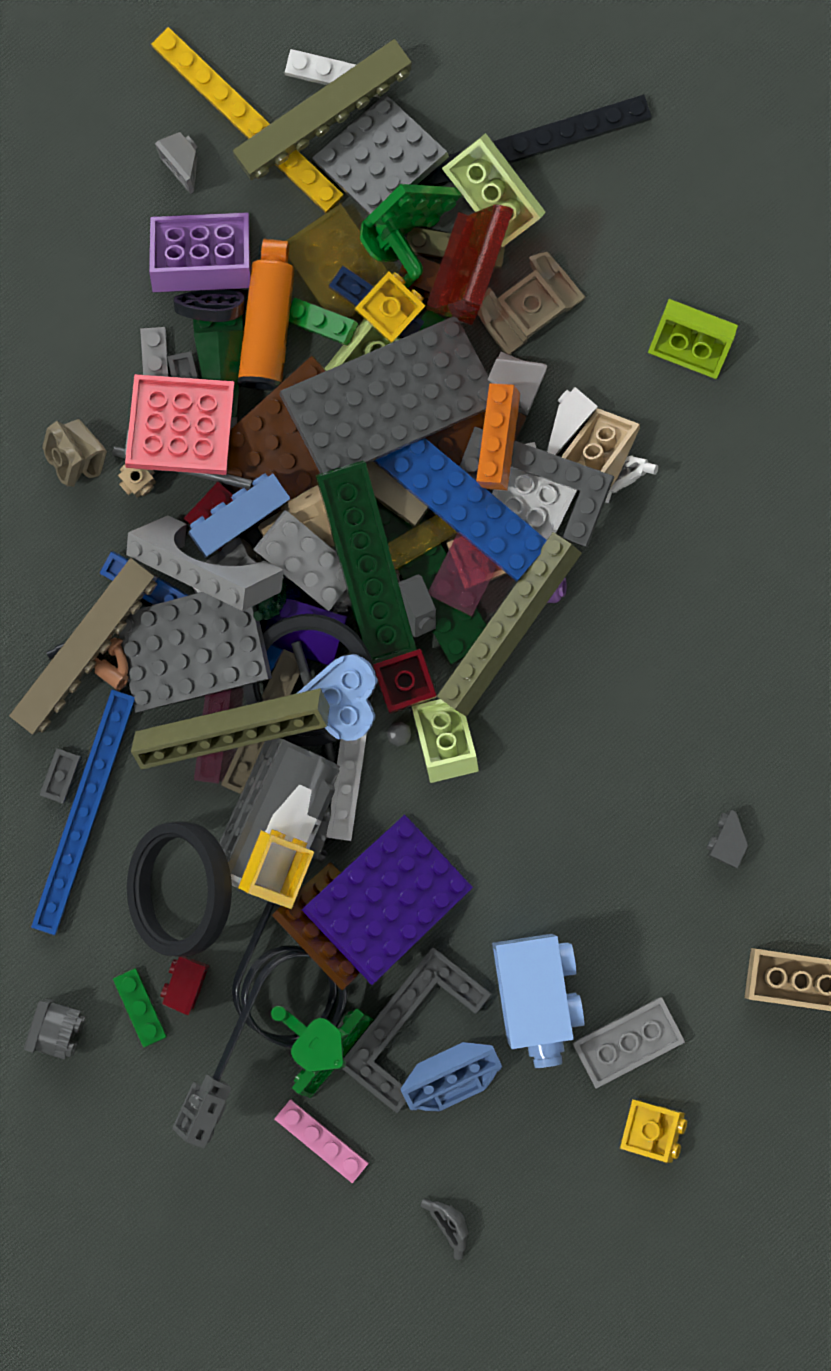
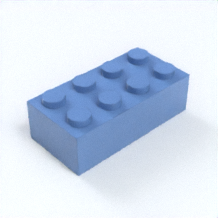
(239, 515)

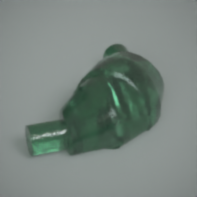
(272, 605)

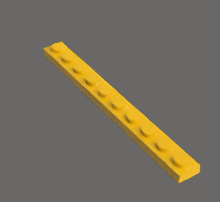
(242, 115)

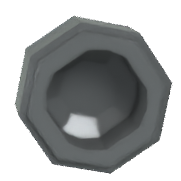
(399, 734)

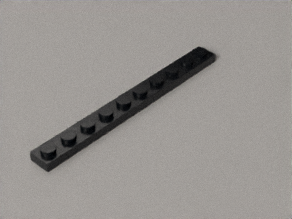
(560, 134)

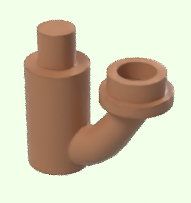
(114, 676)

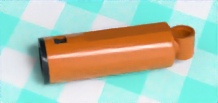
(267, 318)

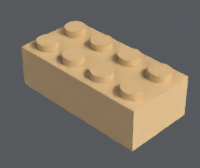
(789, 979)

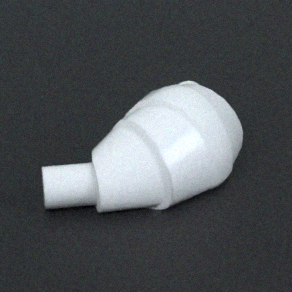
(630, 472)

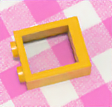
(295, 875)

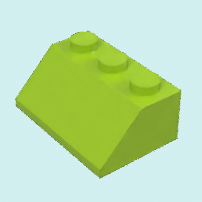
(692, 338)

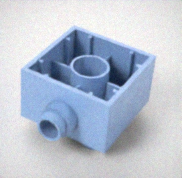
(535, 996)

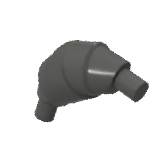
(451, 1224)

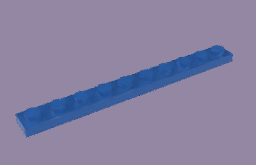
(83, 812)

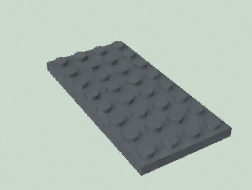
(389, 397)

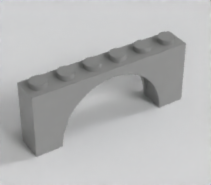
(238, 586)

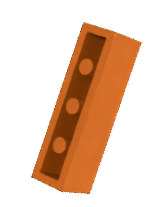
(498, 436)

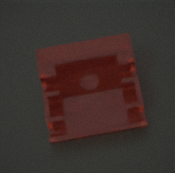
(469, 263)

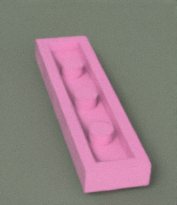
(321, 1141)

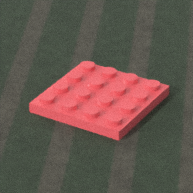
(180, 424)

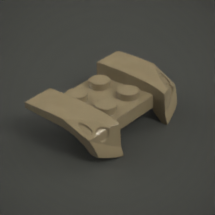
(529, 303)

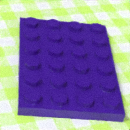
(387, 899)

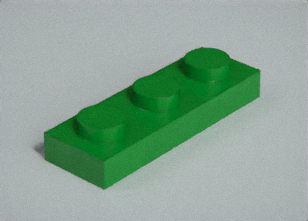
(322, 321)
(139, 1007)

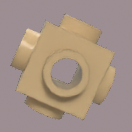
(139, 487)

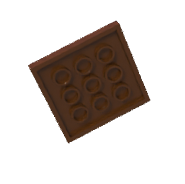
(310, 936)

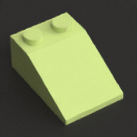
(444, 740)

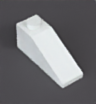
(570, 417)

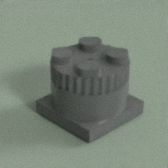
(54, 1029)

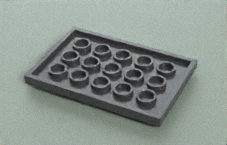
(191, 650)

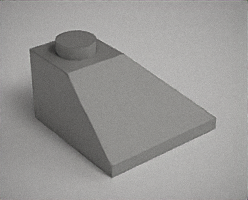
(180, 157)

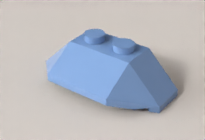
(451, 1076)

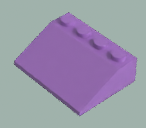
(200, 252)

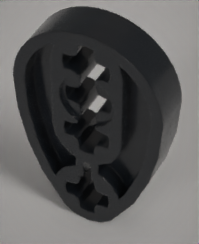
(210, 305)

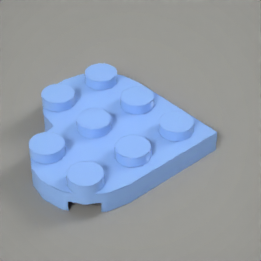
(347, 687)

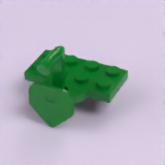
(398, 215)
(321, 1046)

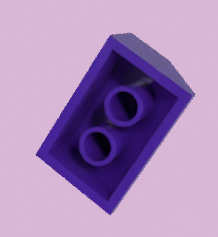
(316, 644)

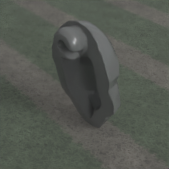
(319, 839)

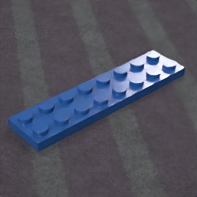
(465, 506)

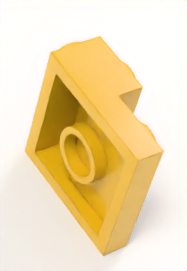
(390, 306)
(653, 1131)

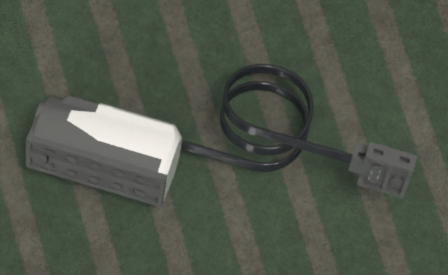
(290, 795)

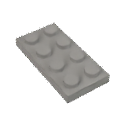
(304, 559)
(628, 1042)

